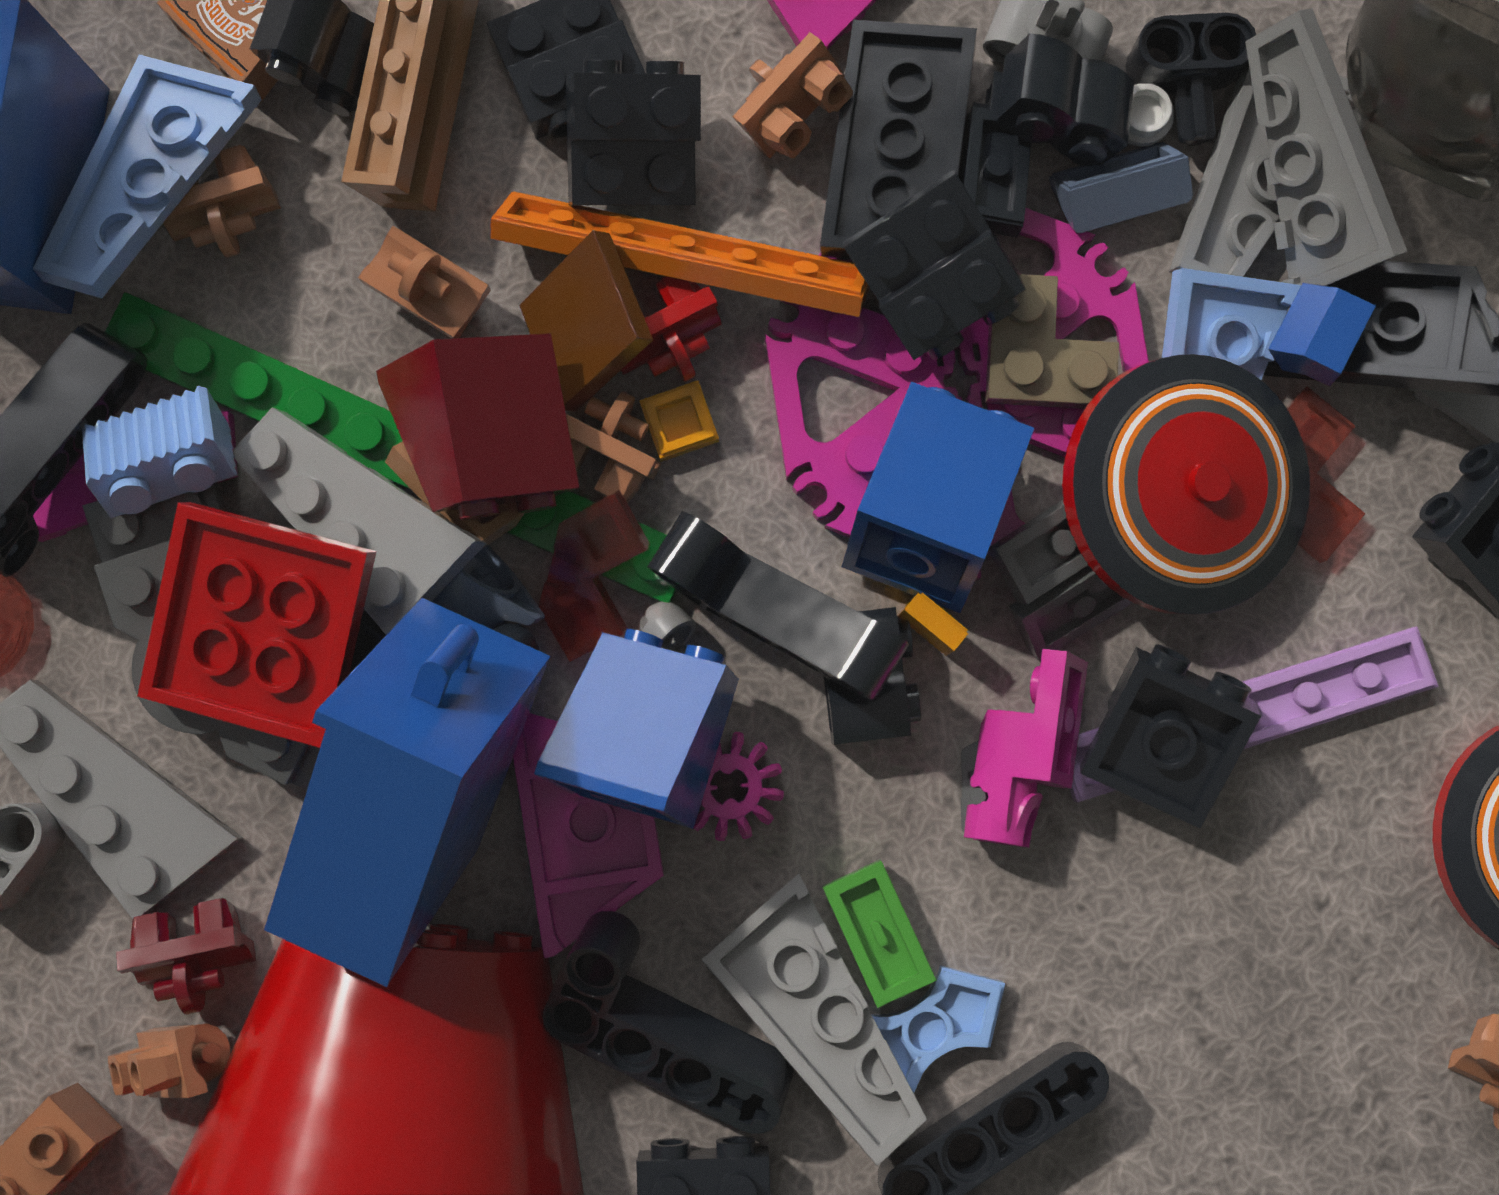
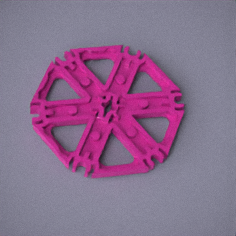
(874, 352)

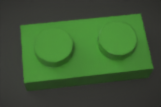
(879, 933)

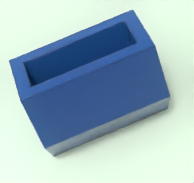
(1320, 332)

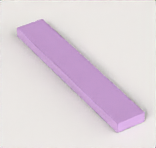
(1317, 692)

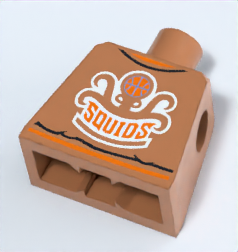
(223, 36)

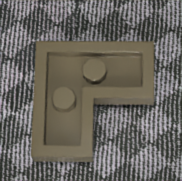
(1033, 366)

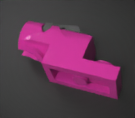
(1022, 752)

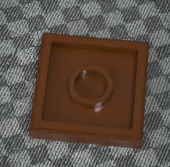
(590, 318)

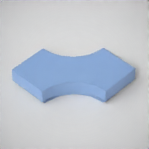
(951, 1015)

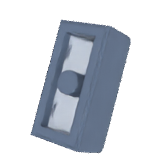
(1123, 187)

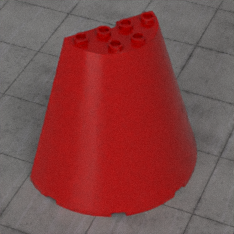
(396, 1085)

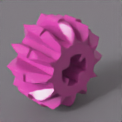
(731, 807)

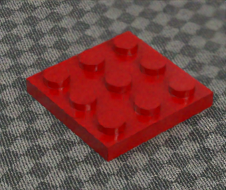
(254, 621)

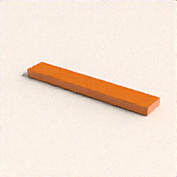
(686, 253)

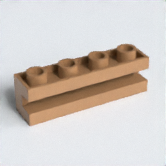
(409, 101)

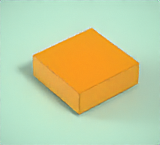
(679, 421)
(933, 623)

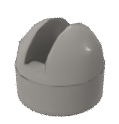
(668, 623)

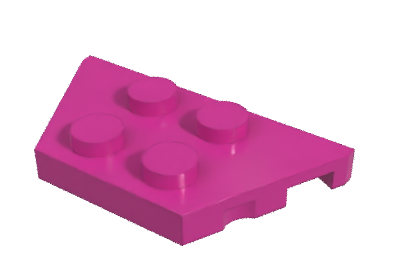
(578, 849)

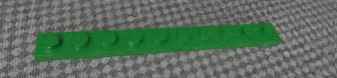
(367, 432)

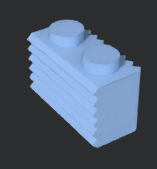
(158, 452)

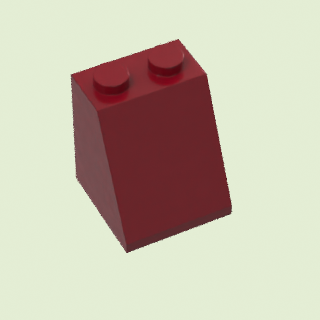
(483, 423)

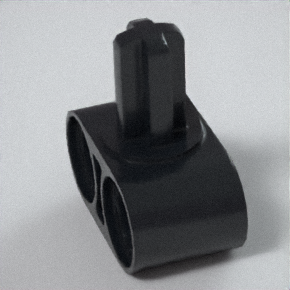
(1193, 65)

